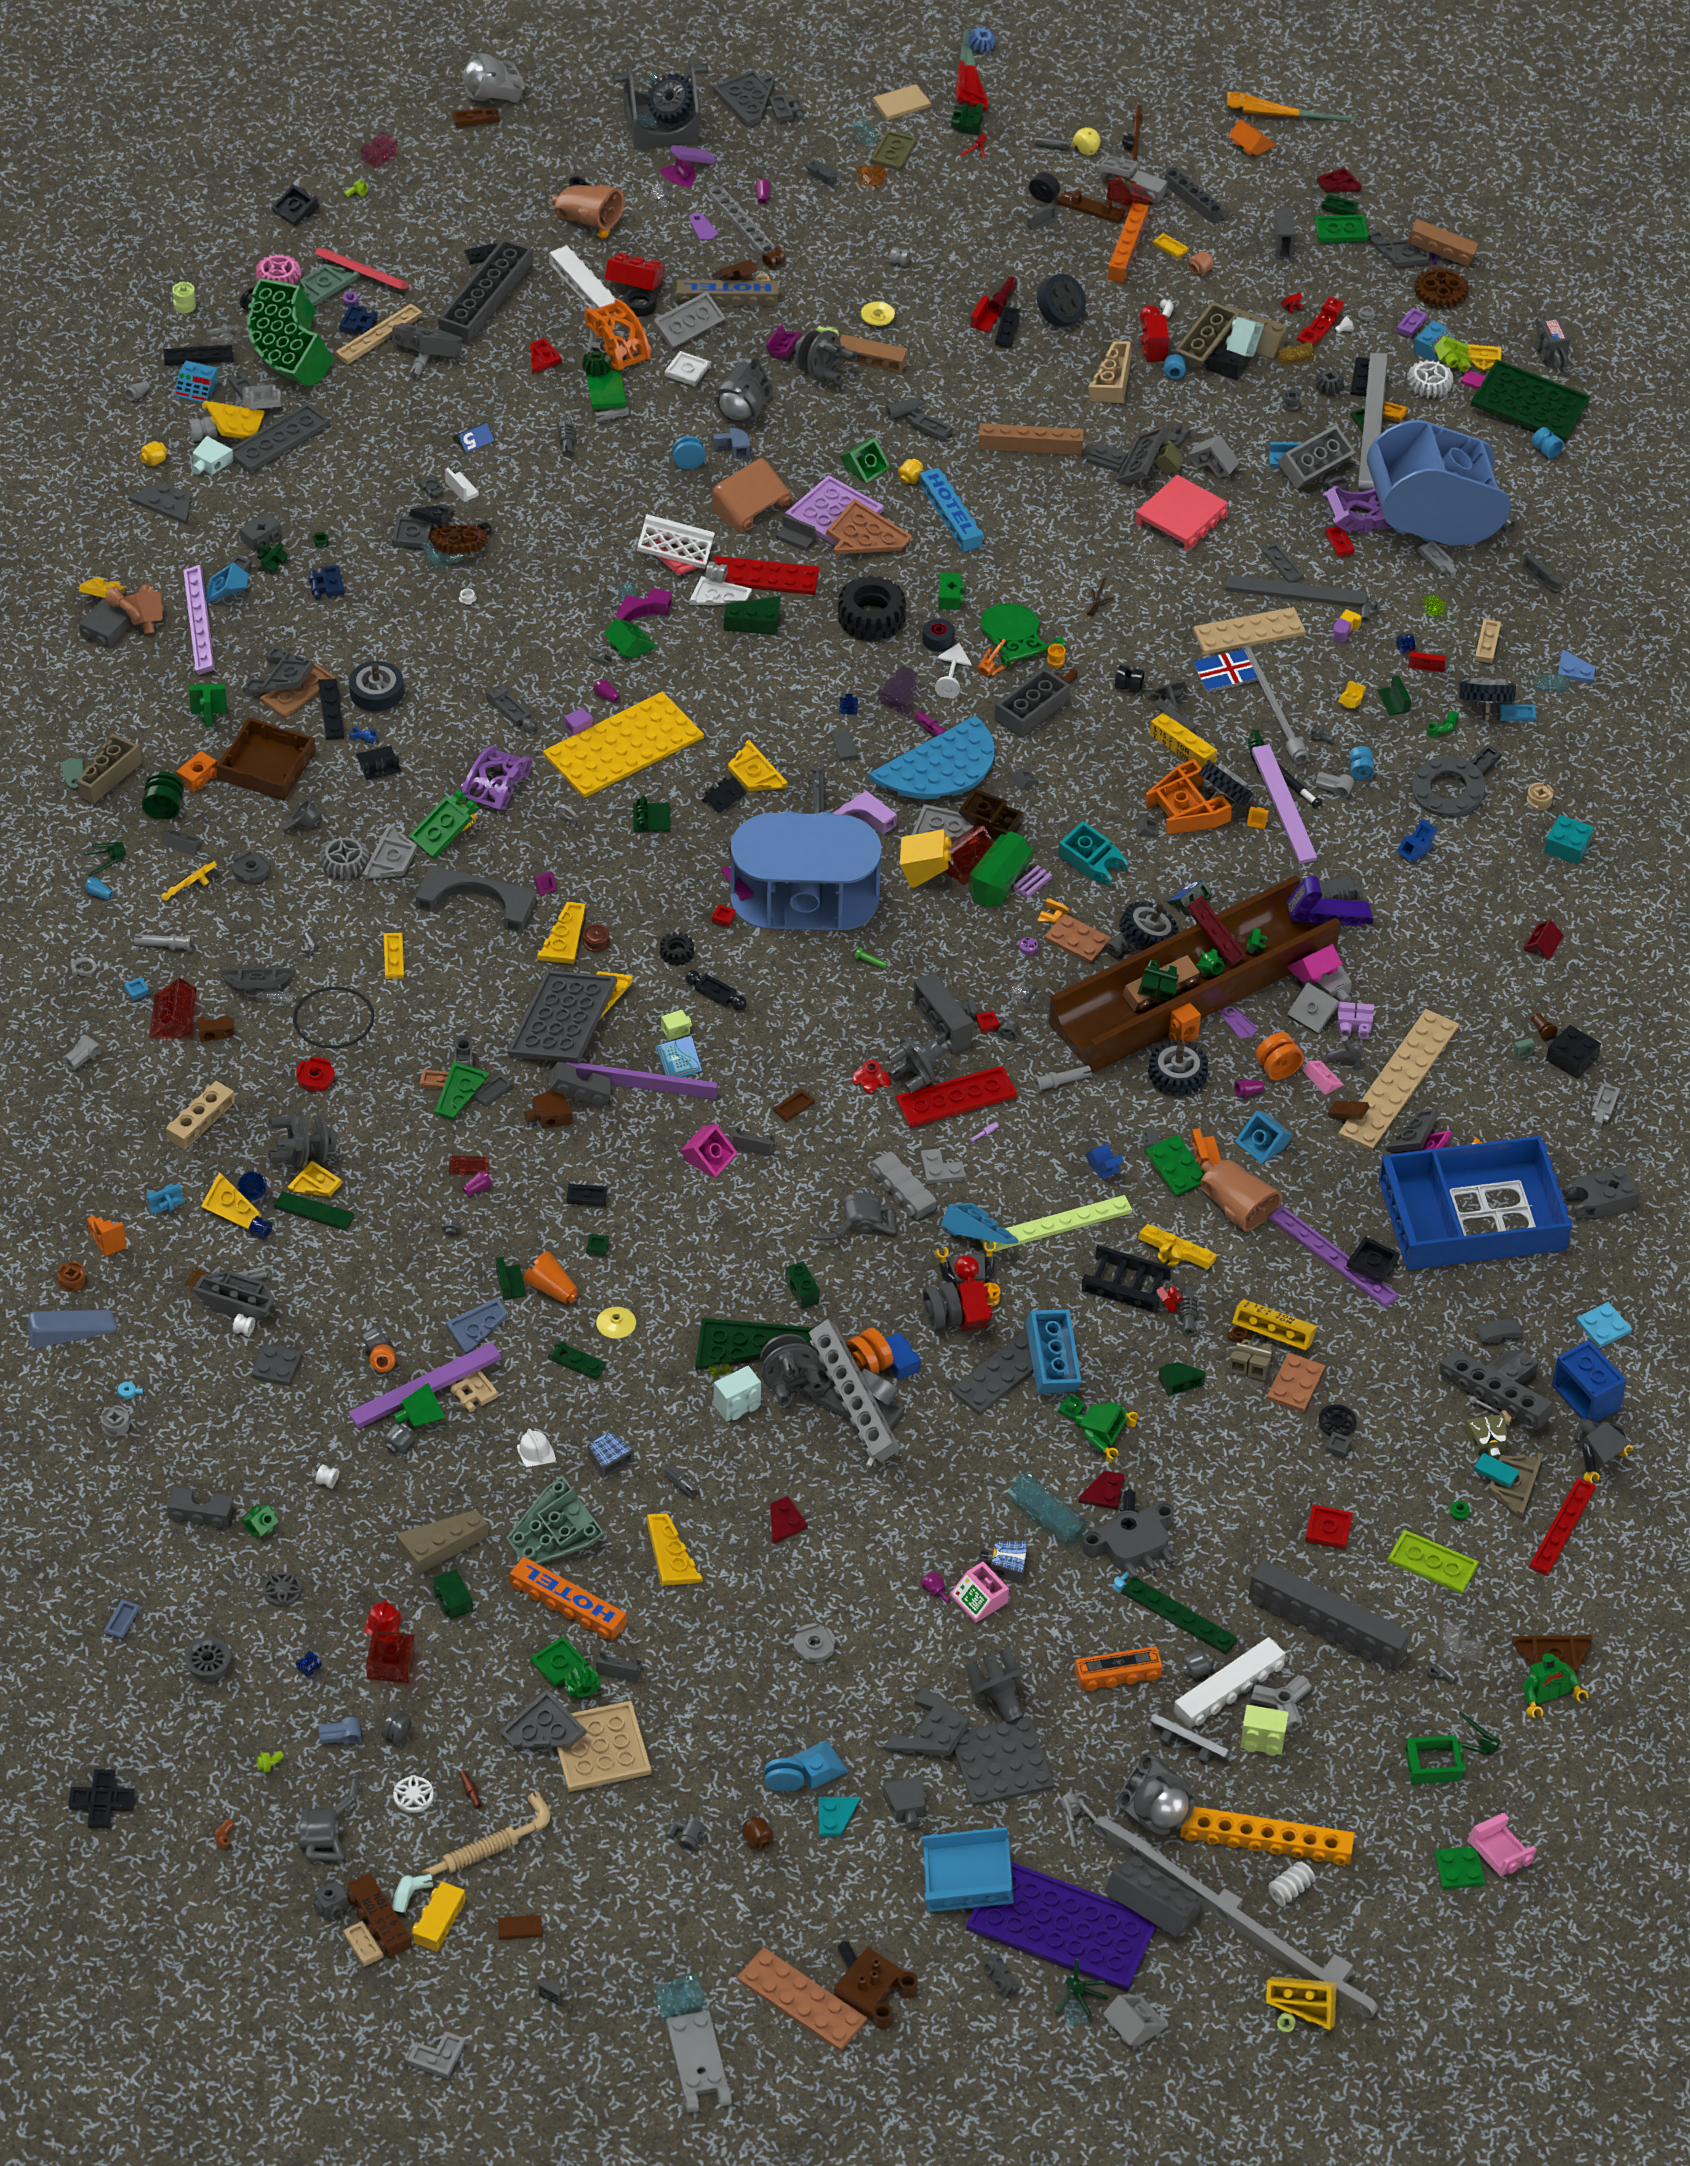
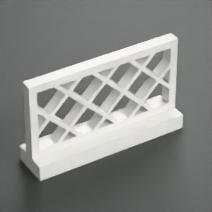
(677, 533)

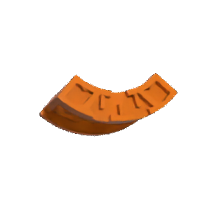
(598, 321)

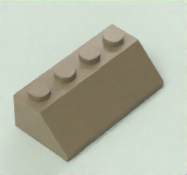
(1206, 334)
(1272, 336)

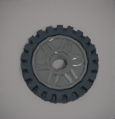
(666, 88)

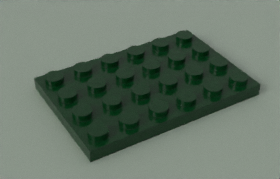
(1530, 400)

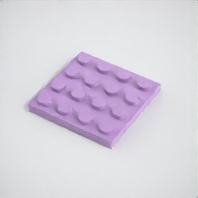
(826, 503)

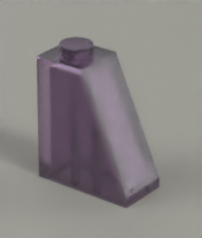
(899, 690)

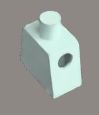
(211, 456)

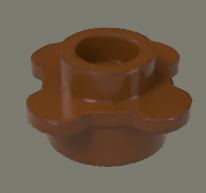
(1238, 1330)

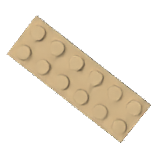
(1249, 630)

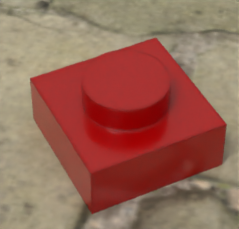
(723, 915)
(987, 1021)

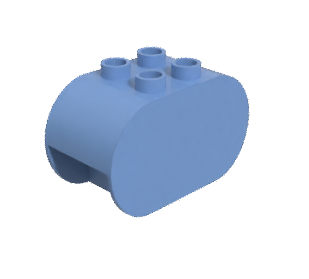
(1437, 483)
(806, 871)

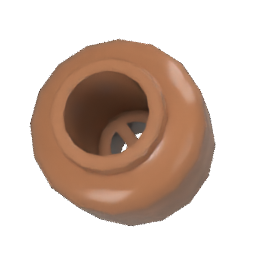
(1200, 263)

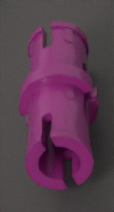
(930, 725)

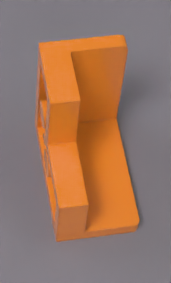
(107, 1236)

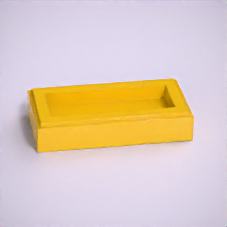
(1170, 246)

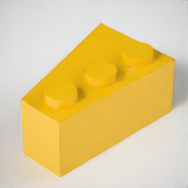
(1305, 1998)

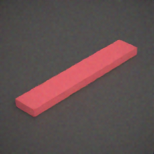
(362, 268)

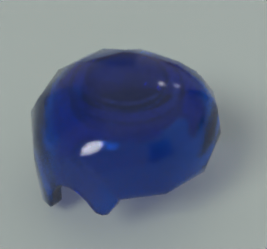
(252, 1185)

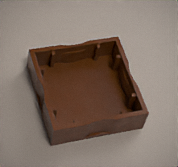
(266, 758)

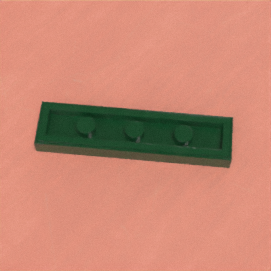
(314, 1210)

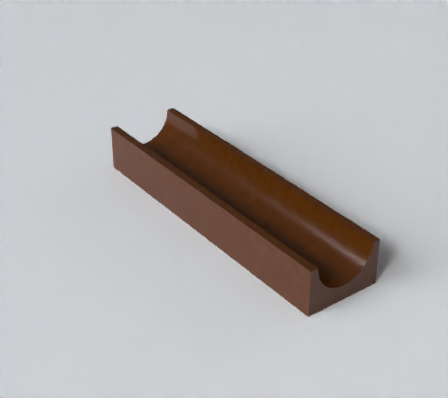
(1104, 1028)

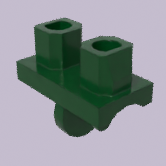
(268, 556)

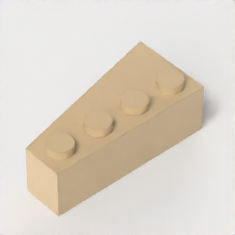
(1112, 378)

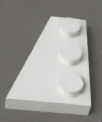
(718, 593)

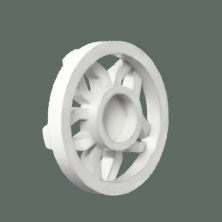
(413, 1794)

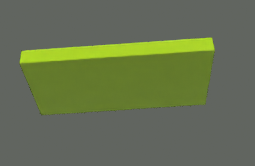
(1433, 1561)

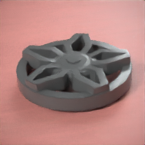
(282, 1589)

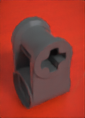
(463, 1051)

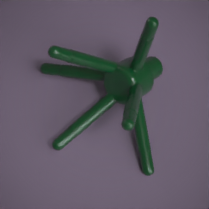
(1077, 1987)

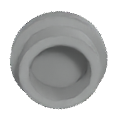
(1366, 313)

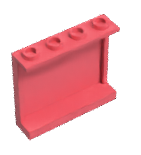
(1183, 511)

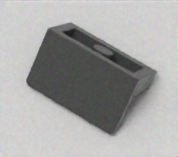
(796, 533)

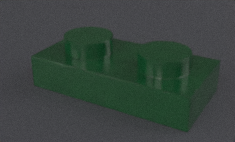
(1339, 205)

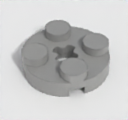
(811, 1653)

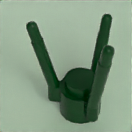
(114, 850)
(1488, 1742)

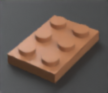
(1077, 938)
(1295, 1382)

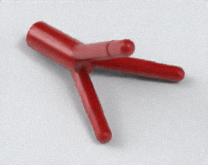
(979, 143)

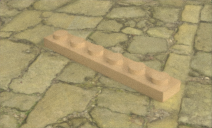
(377, 334)

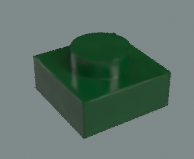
(597, 1244)

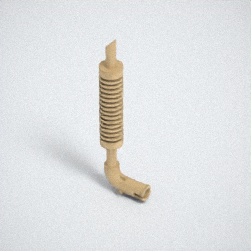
(493, 1843)

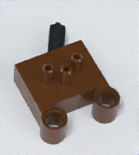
(871, 1982)

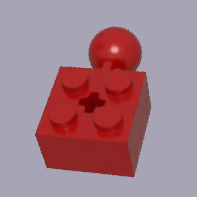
(1155, 334)
(972, 1294)

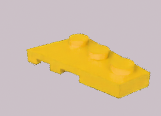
(229, 1203)

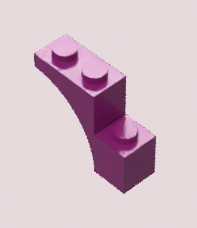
(655, 602)

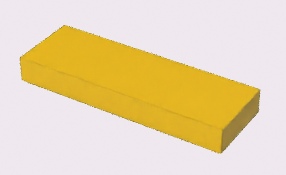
(393, 955)

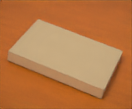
(901, 102)

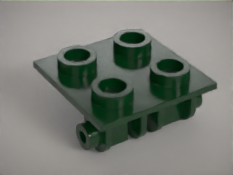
(650, 815)

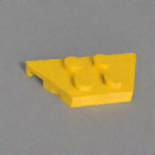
(234, 420)
(755, 771)

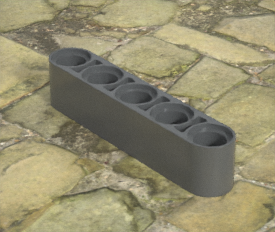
(1193, 195)

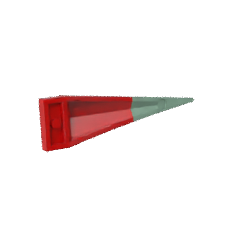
(968, 83)

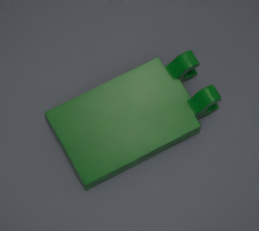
(444, 823)

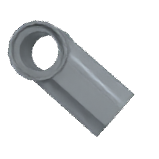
(1339, 785)
(86, 1049)

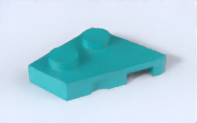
(835, 1814)

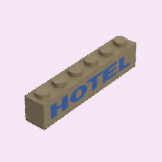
(730, 292)

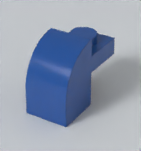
(1419, 843)
(1103, 1161)

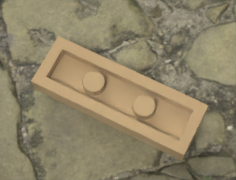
(1487, 641)

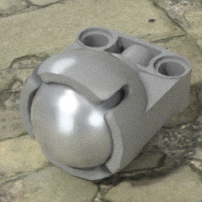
(491, 78)

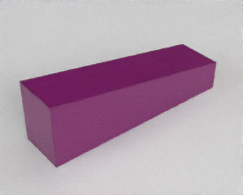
(741, 888)

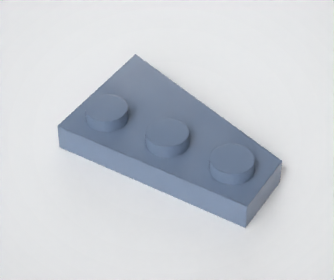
(476, 1324)

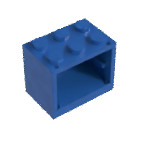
(1589, 1382)

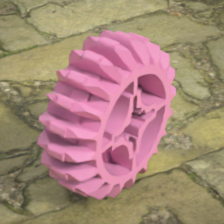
(279, 269)

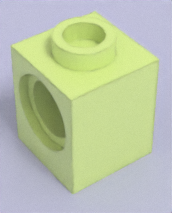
(675, 1025)

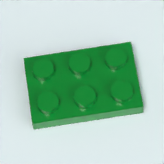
(1341, 228)
(1175, 1165)

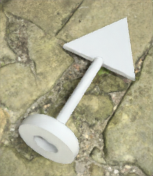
(949, 686)

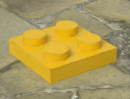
(99, 587)

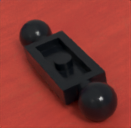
(715, 990)

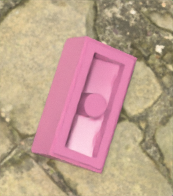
(1322, 1076)

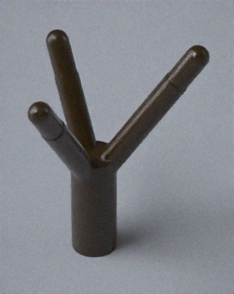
(1096, 603)

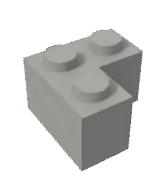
(1215, 454)

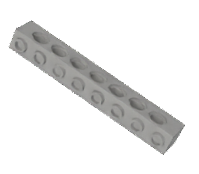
(886, 1444)

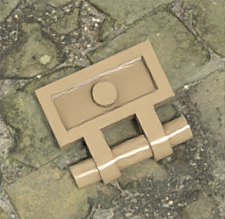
(479, 1388)

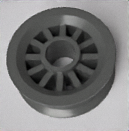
(206, 1649)

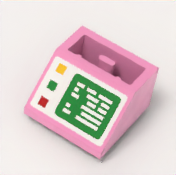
(980, 1592)

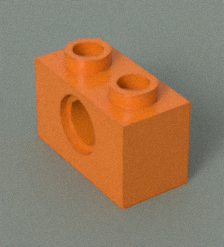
(197, 771)
(1184, 1024)

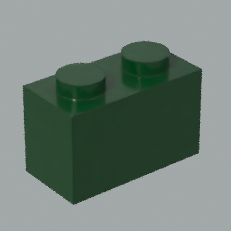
(452, 1594)

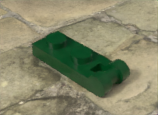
(577, 1360)

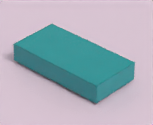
(1496, 1470)

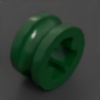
(321, 543)

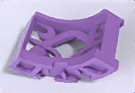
(1343, 501)
(501, 794)

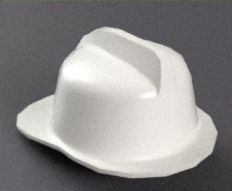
(535, 1449)

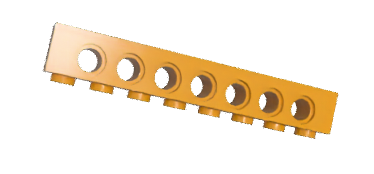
(1277, 1830)

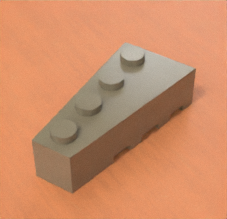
(109, 768)
(441, 1540)

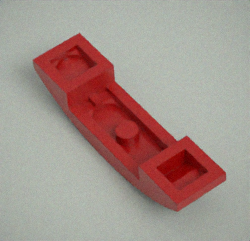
(1324, 321)

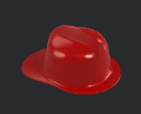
(383, 1618)

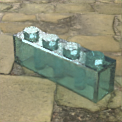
(1046, 1507)

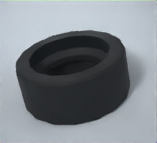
(640, 293)

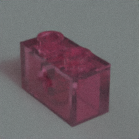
(379, 150)

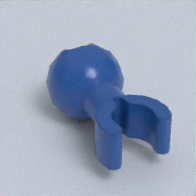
(369, 735)

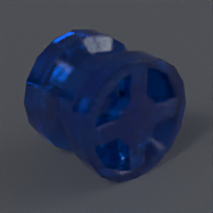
(1405, 643)
(260, 1227)
(308, 1664)

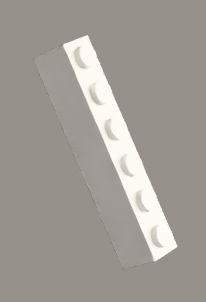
(580, 278)
(1229, 1683)

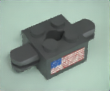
(1552, 342)

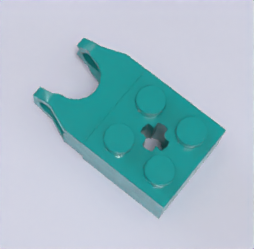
(1091, 853)

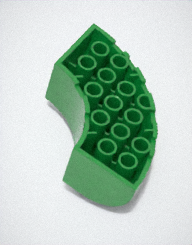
(281, 332)

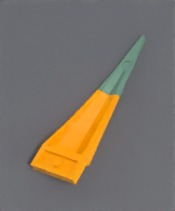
(1258, 106)

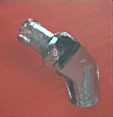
(437, 558)

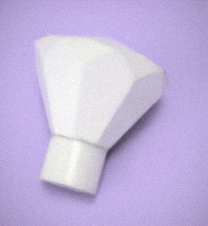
(1346, 325)

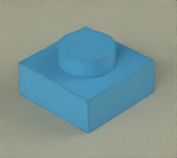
(136, 988)

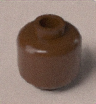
(757, 1833)

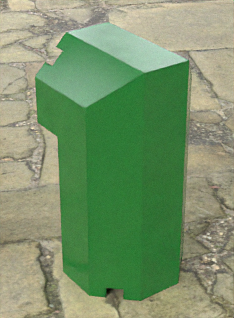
(999, 869)

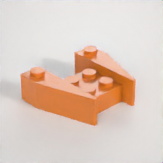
(1185, 804)

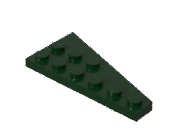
(738, 1340)

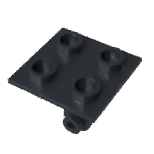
(378, 762)

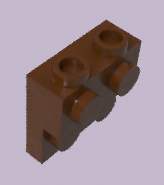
(738, 271)

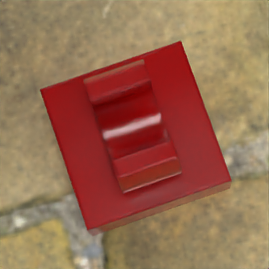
(1292, 300)
(1169, 1298)

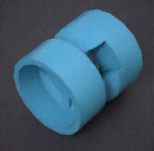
(1547, 442)
(1361, 763)

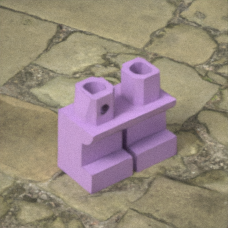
(1361, 1023)

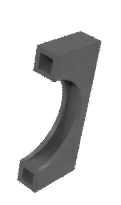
(444, 883)

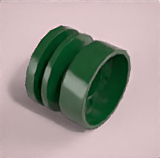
(162, 795)

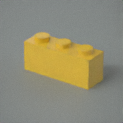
(438, 1916)

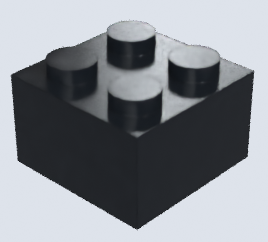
(1573, 1051)

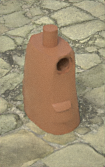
(590, 205)
(1239, 1193)

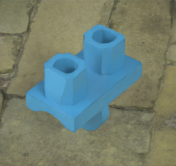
(165, 1199)

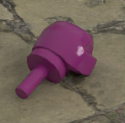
(934, 1584)

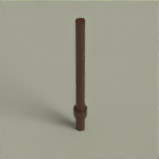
(1137, 118)

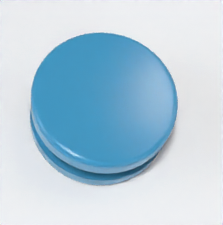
(688, 452)
(784, 1774)

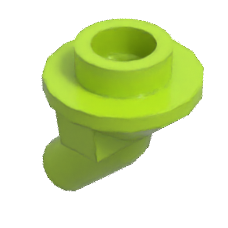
(359, 187)
(265, 1762)

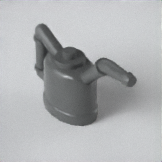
(862, 1214)
(322, 1829)

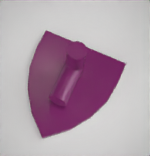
(681, 173)

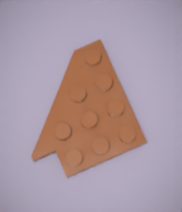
(865, 531)

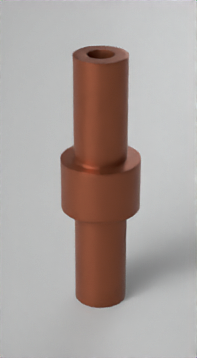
(470, 1789)

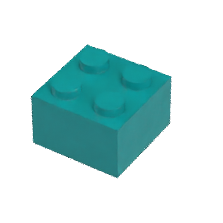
(1568, 839)

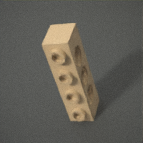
(200, 1115)

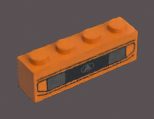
(1118, 1668)

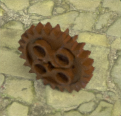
(1441, 287)
(458, 538)

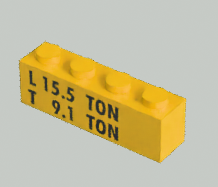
(1181, 740)
(1274, 1324)

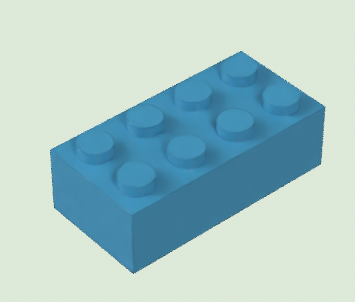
(1053, 1351)

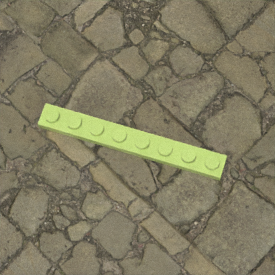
(1065, 1221)

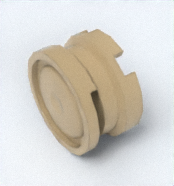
(1540, 796)

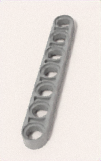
(740, 216)

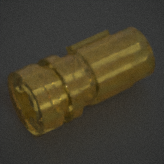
(1296, 352)

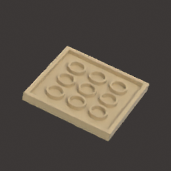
(608, 1751)

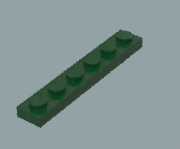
(1179, 1615)

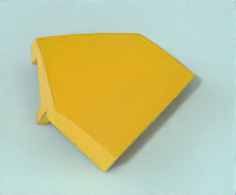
(1484, 356)

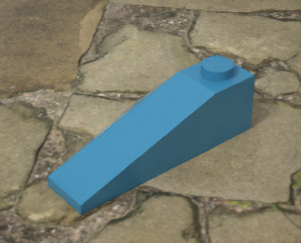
(973, 1222)

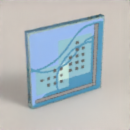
(679, 1057)

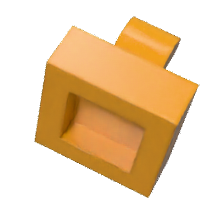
(1257, 817)

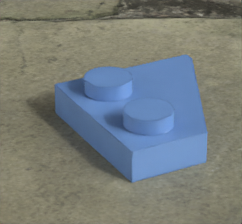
(1575, 668)

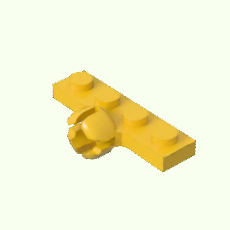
(1175, 1248)

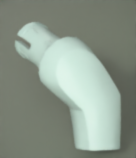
(406, 1889)

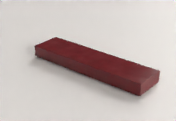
(1215, 931)

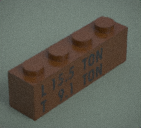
(379, 1916)

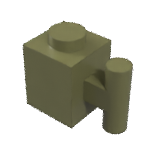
(1168, 458)

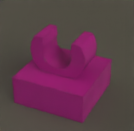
(545, 883)

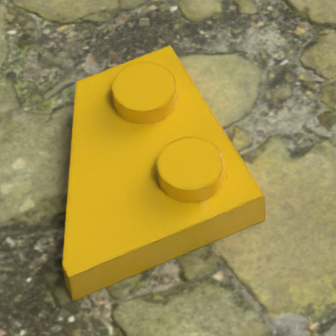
(315, 1181)

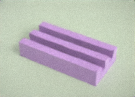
(1046, 877)

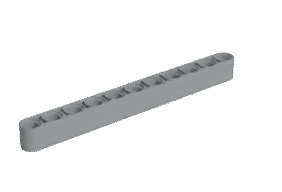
(1373, 413)

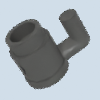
(691, 1833)

